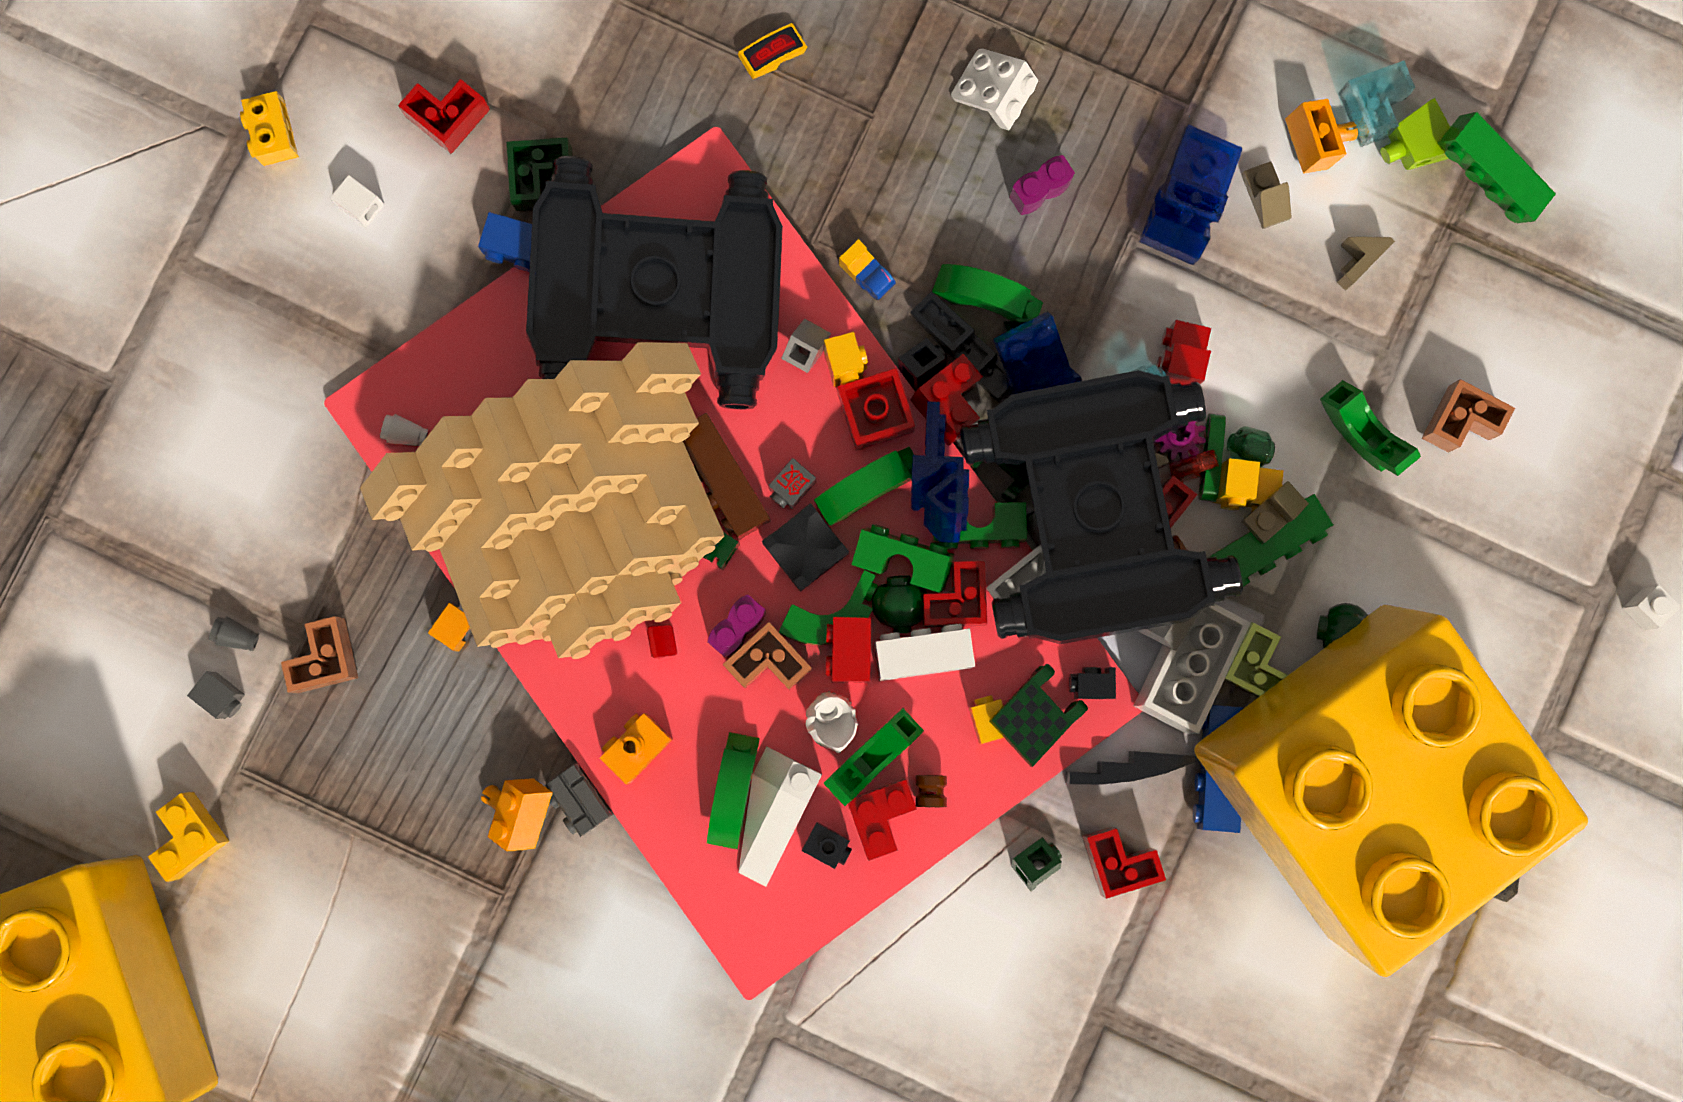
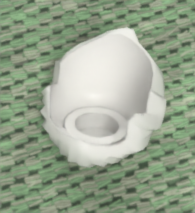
(831, 721)

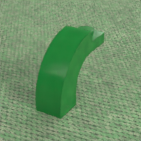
(986, 290)
(1364, 432)
(865, 485)
(812, 628)
(873, 757)
(732, 790)

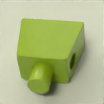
(1418, 137)

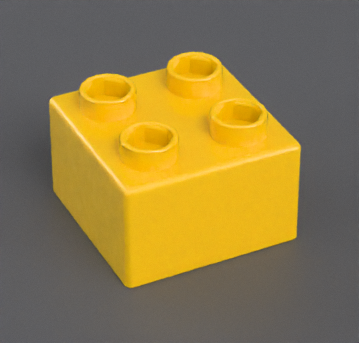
(1391, 785)
(95, 993)

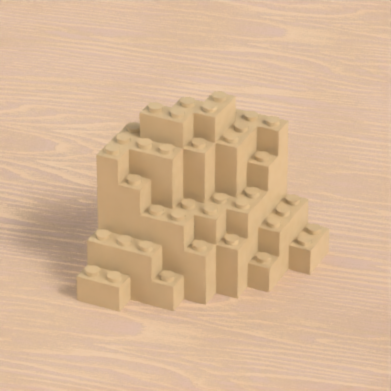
(563, 502)

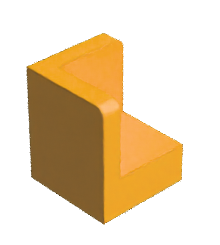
(451, 627)

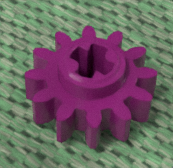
(1185, 445)

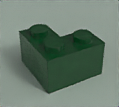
(530, 165)

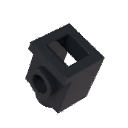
(922, 363)
(1093, 684)

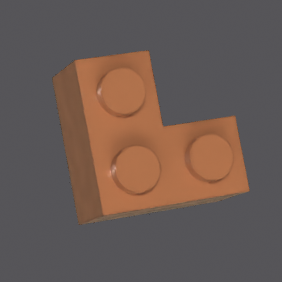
(1463, 410)
(766, 651)
(329, 660)

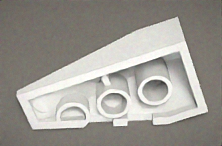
(775, 806)

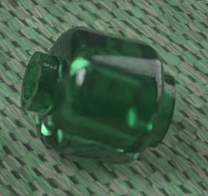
(1251, 445)

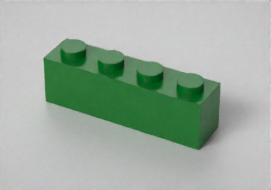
(1496, 168)
(1254, 556)

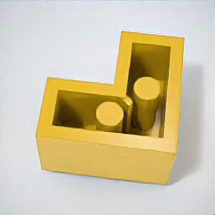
(1246, 484)
(193, 840)

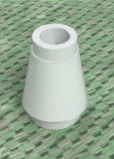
(402, 431)

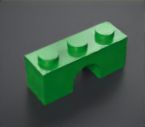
(1007, 528)
(929, 563)

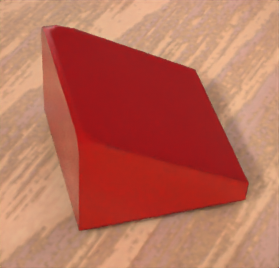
(661, 641)

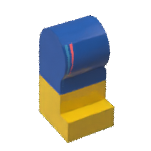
(866, 270)

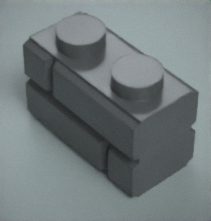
(578, 800)

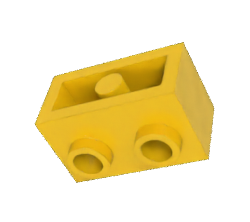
(268, 128)
(845, 359)

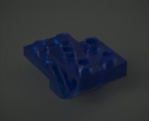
(1191, 195)
(1034, 356)
(940, 482)

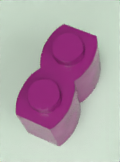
(1046, 183)
(742, 619)

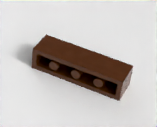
(724, 480)

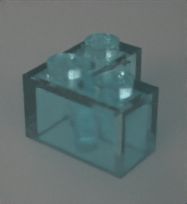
(1370, 101)

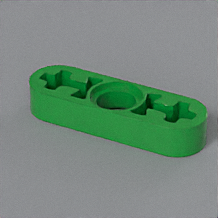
(1214, 437)

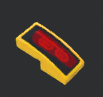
(771, 50)

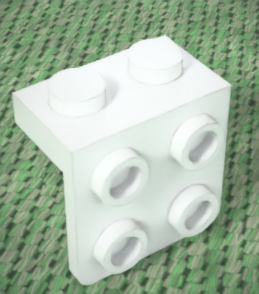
(996, 85)

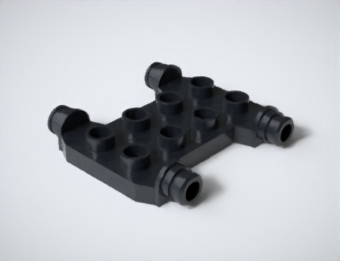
(656, 279)
(1100, 508)

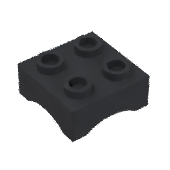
(805, 547)

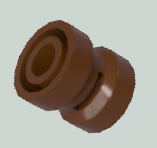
(931, 783)

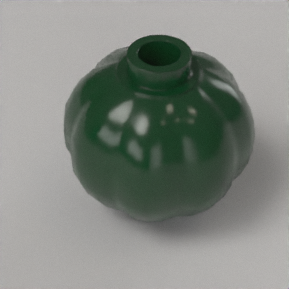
(899, 603)
(1338, 622)

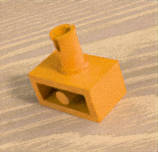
(1317, 136)
(635, 748)
(518, 813)

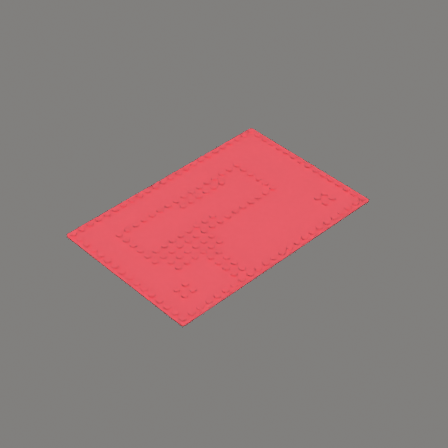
(667, 808)

